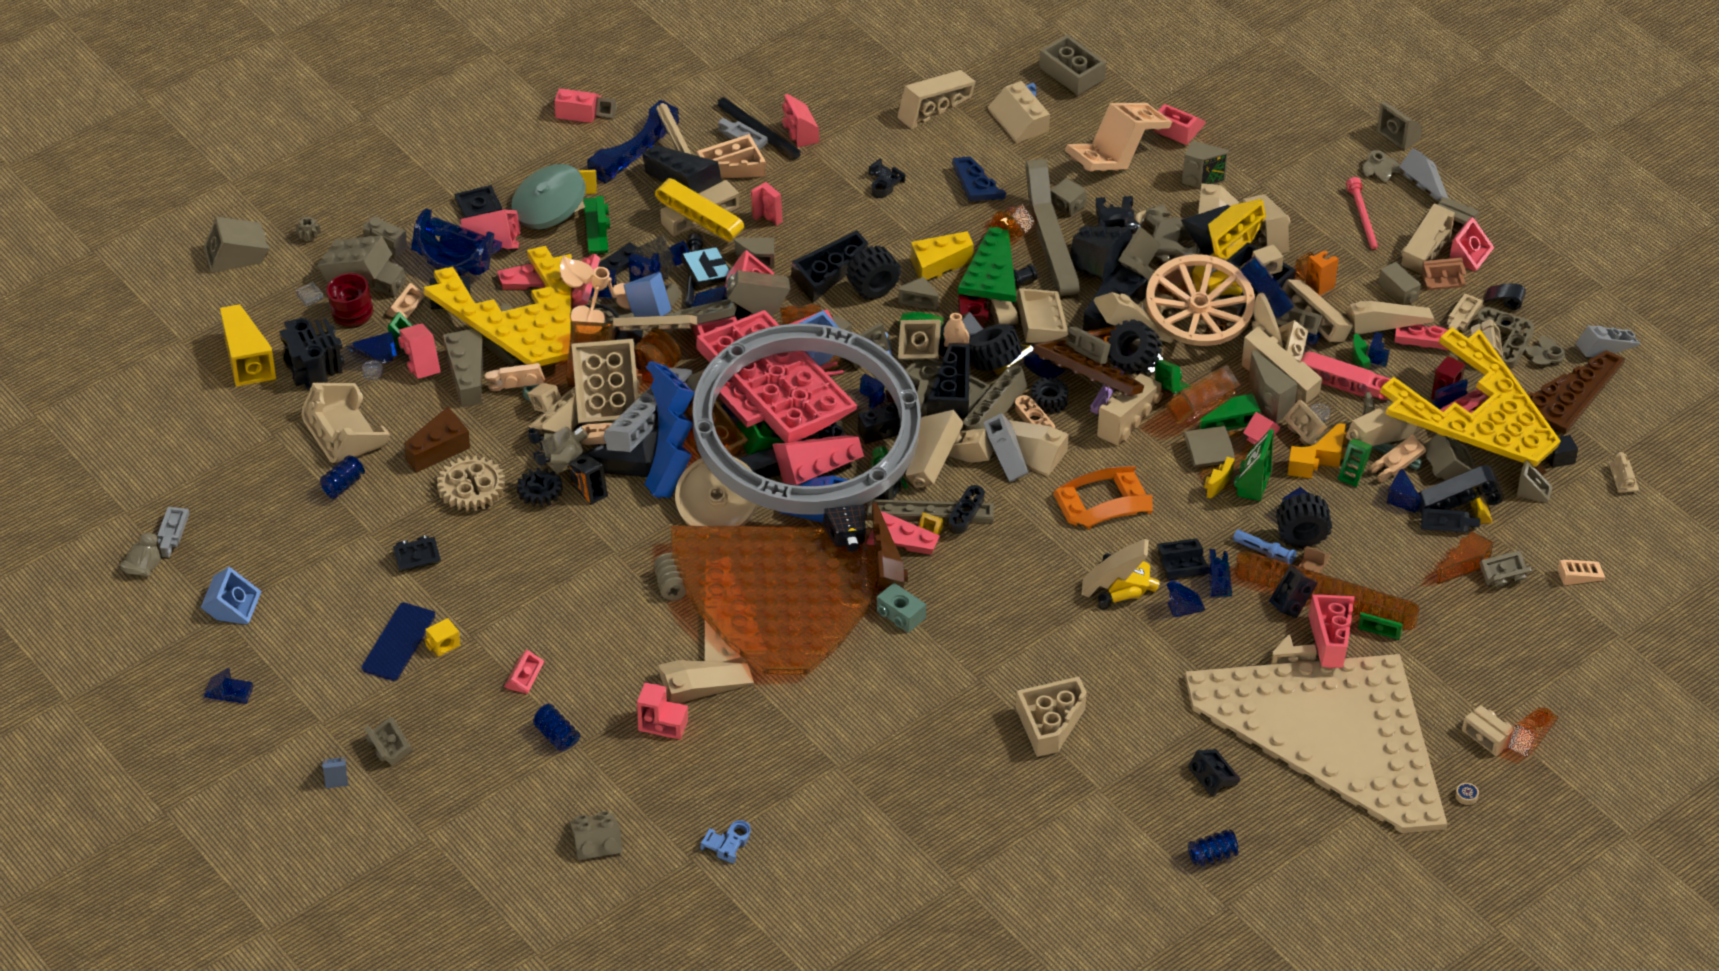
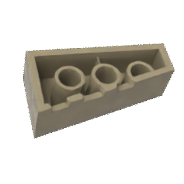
(465, 361)

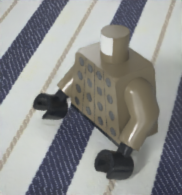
(557, 448)

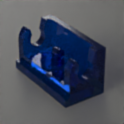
(1219, 575)

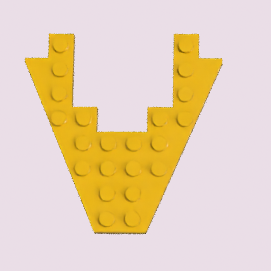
(530, 332)
(1502, 424)

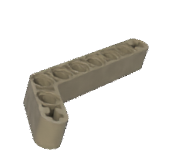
(1049, 229)

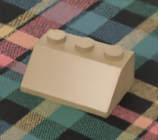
(1020, 112)

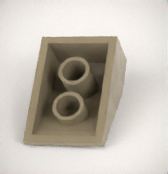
(1271, 388)

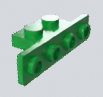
(597, 224)

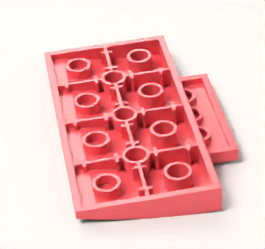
(780, 389)

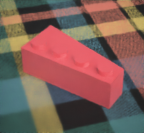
(810, 458)

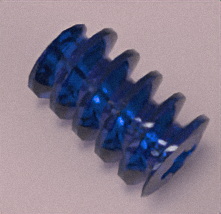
(341, 476)
(556, 727)
(1212, 847)

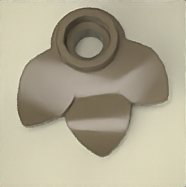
(1380, 167)
(1546, 352)

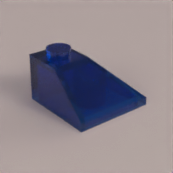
(376, 347)

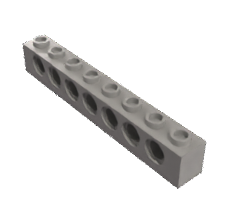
(637, 419)

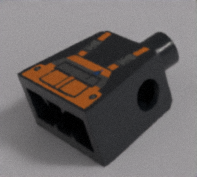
(588, 478)

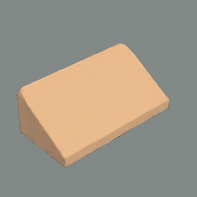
(406, 302)

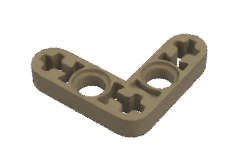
(1513, 330)

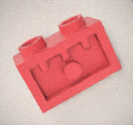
(767, 203)

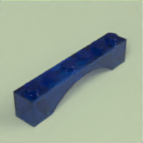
(613, 160)

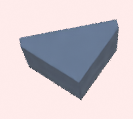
(335, 772)

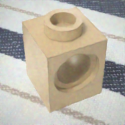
(1270, 258)
(544, 397)

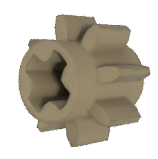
(308, 229)

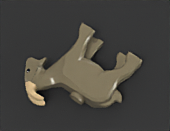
(1167, 232)

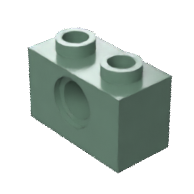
(901, 607)

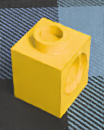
(442, 637)

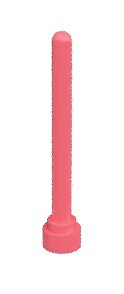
(1355, 187)

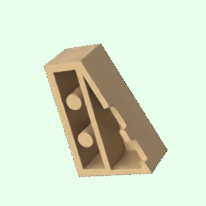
(1429, 238)

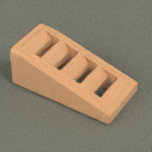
(1568, 571)

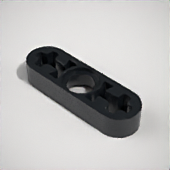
(965, 501)

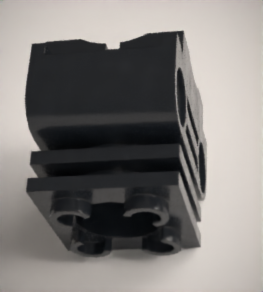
(310, 352)

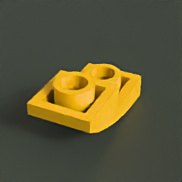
(1219, 478)

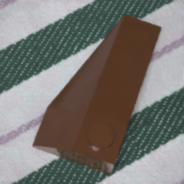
(887, 558)

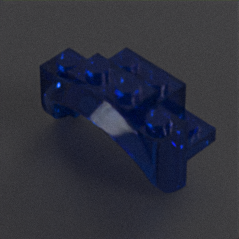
(457, 245)

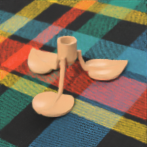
(576, 273)

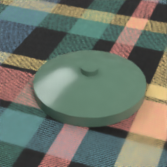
(548, 196)

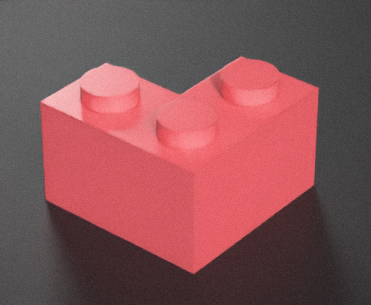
(421, 348)
(659, 715)

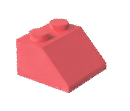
(575, 105)

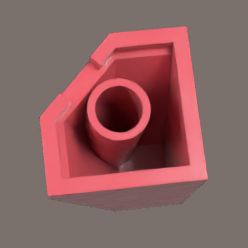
(502, 223)

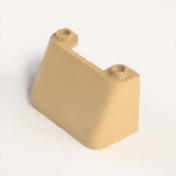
(336, 422)

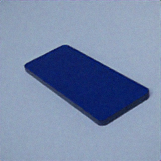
(398, 641)

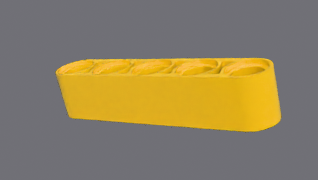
(699, 209)

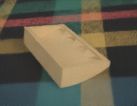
(1041, 315)

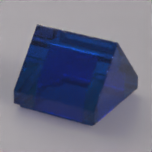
(676, 250)

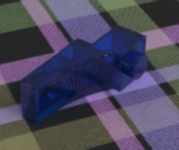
(1264, 282)

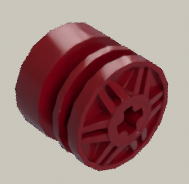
(350, 299)

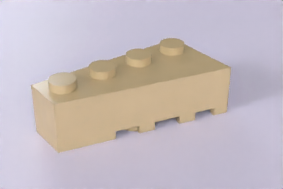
(934, 96)
(1307, 380)
(1126, 412)

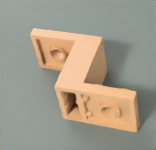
(1118, 136)

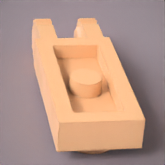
(514, 377)
(1398, 458)

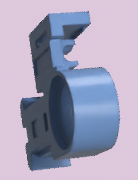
(729, 844)

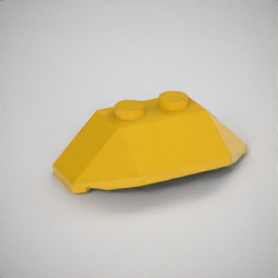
(1236, 227)

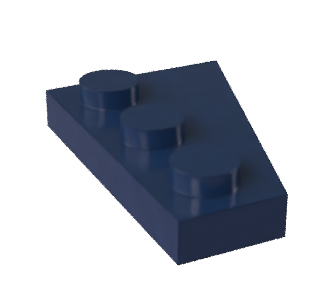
(974, 181)

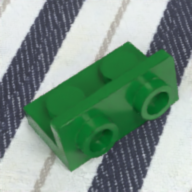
(1169, 376)

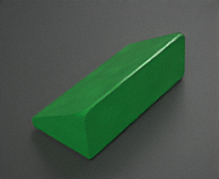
(1380, 626)

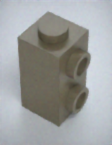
(1399, 283)

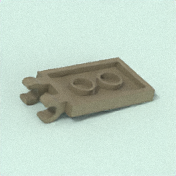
(707, 312)

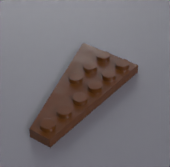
(1067, 357)
(1570, 395)

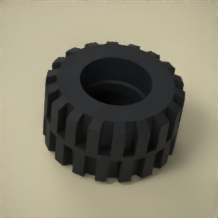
(873, 272)
(994, 347)
(1146, 353)
(1304, 520)

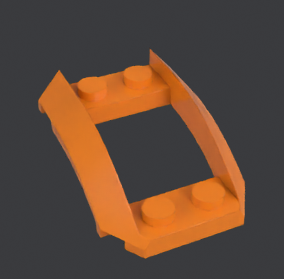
(1132, 502)

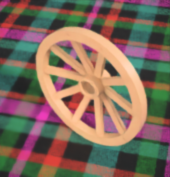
(1199, 304)

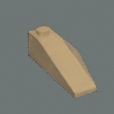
(1214, 197)
(1120, 307)
(1379, 316)
(1040, 446)
(698, 679)

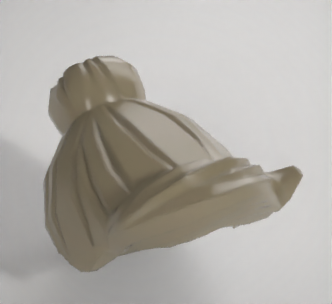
(142, 556)

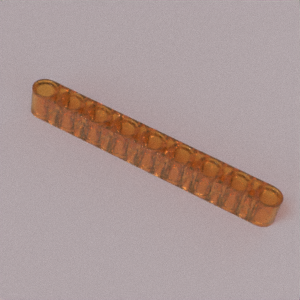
(1269, 573)

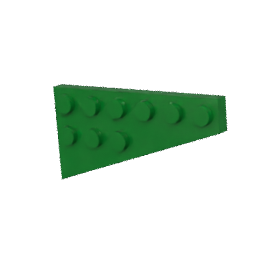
(991, 269)

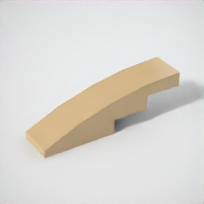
(1117, 565)

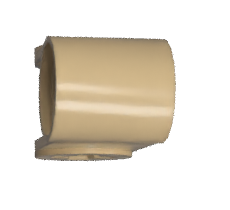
(1003, 312)

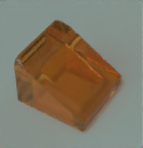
(1302, 265)

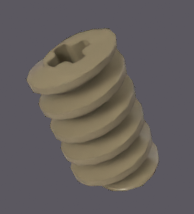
(669, 578)

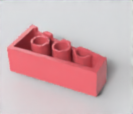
(1330, 626)

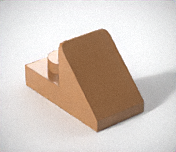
(1314, 559)

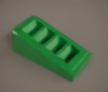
(1361, 446)

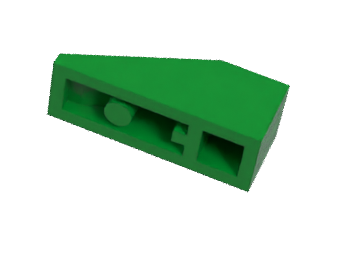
(1232, 414)

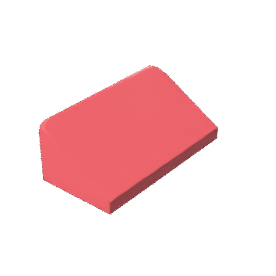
(524, 672)

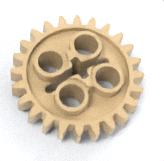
(458, 489)

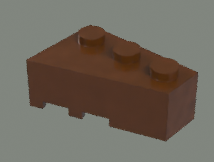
(437, 441)

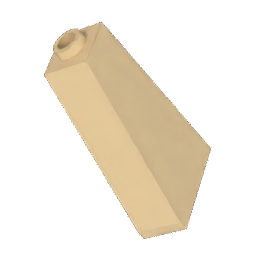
(1379, 428)
(934, 443)

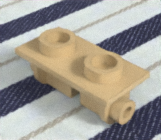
(1623, 474)

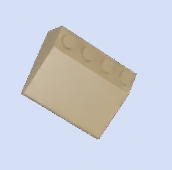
(604, 380)

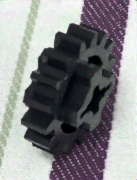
(539, 487)

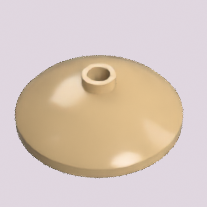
(1264, 316)

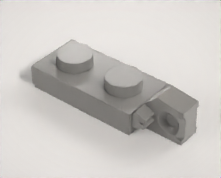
(738, 129)
(172, 529)

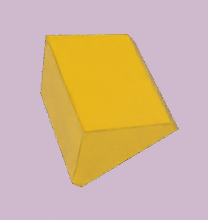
(931, 523)

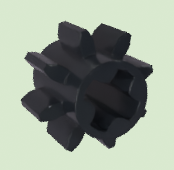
(831, 431)

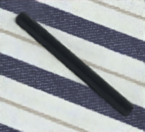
(754, 124)

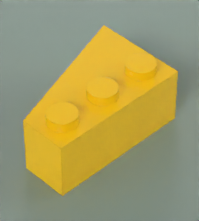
(941, 254)

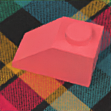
(1258, 428)

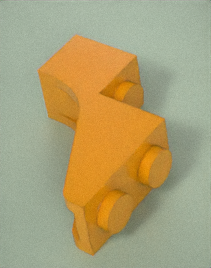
(1325, 452)

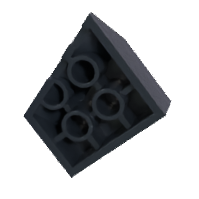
(1199, 229)
(1099, 249)

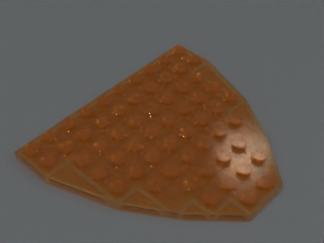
(776, 591)

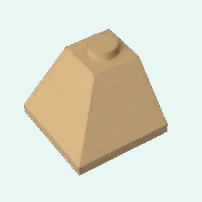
(919, 339)

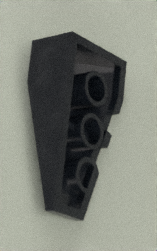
(632, 463)

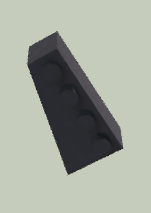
(827, 265)

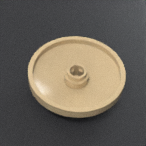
(708, 502)

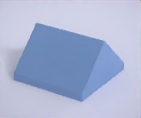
(648, 296)

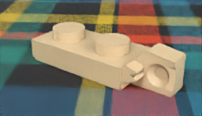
(1464, 312)

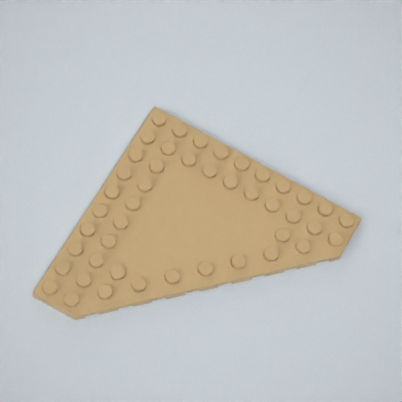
(1338, 725)

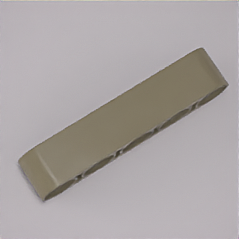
(998, 398)

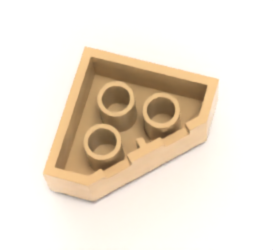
(1051, 712)

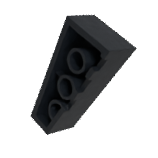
(688, 169)
(1120, 282)
(952, 382)

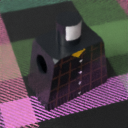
(846, 526)

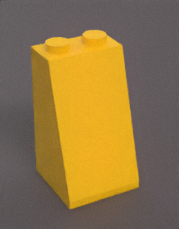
(247, 348)

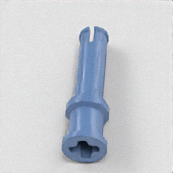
(1272, 551)

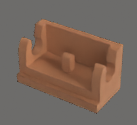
(1443, 274)

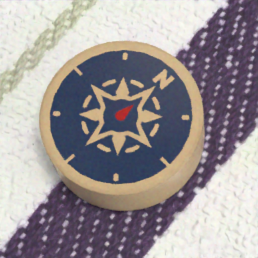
(1467, 793)

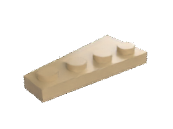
(648, 323)

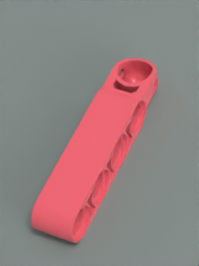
(1345, 375)

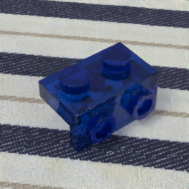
(642, 267)

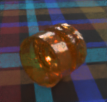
(658, 348)

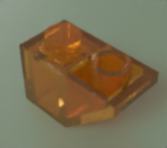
(1014, 219)

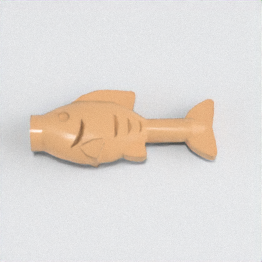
(955, 330)

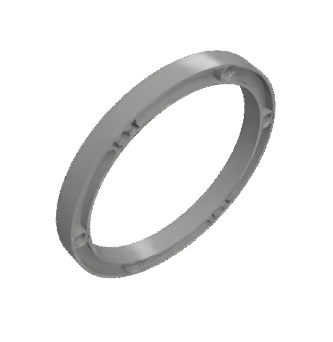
(817, 339)

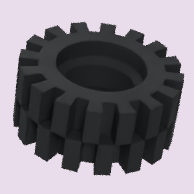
(1052, 387)

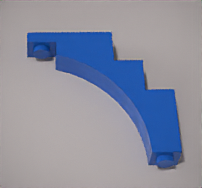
(670, 456)

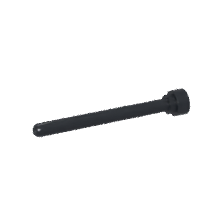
(695, 242)

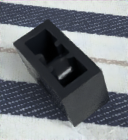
(879, 423)

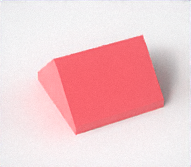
(1471, 245)

